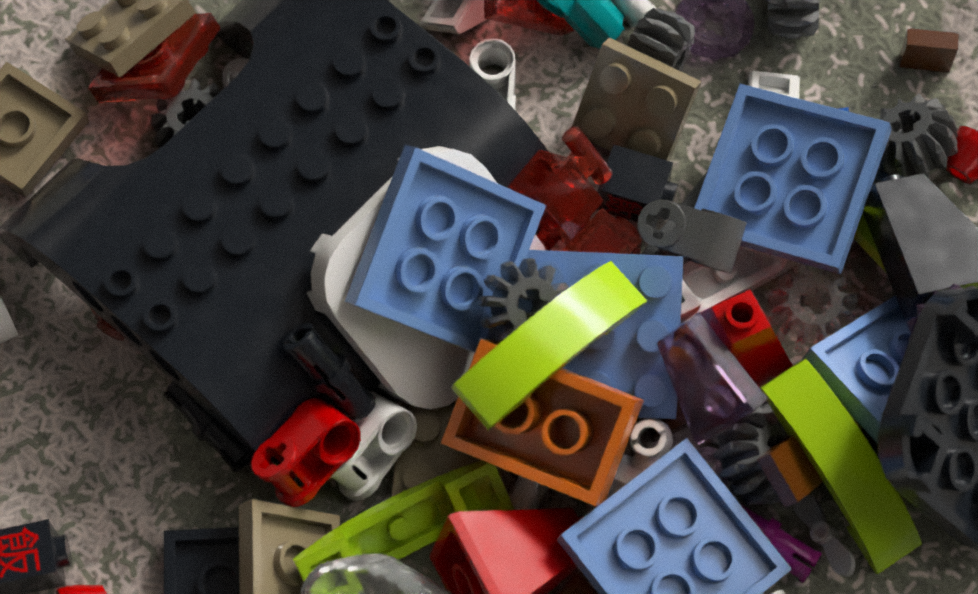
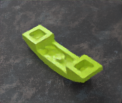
(547, 343)
(844, 463)
(410, 517)

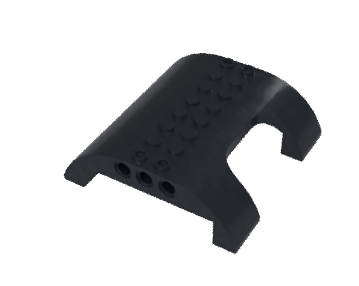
(213, 233)

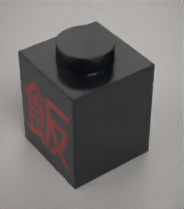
(635, 183)
(32, 558)

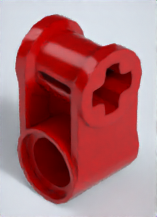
(308, 447)

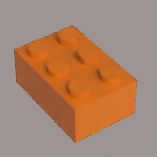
(560, 437)

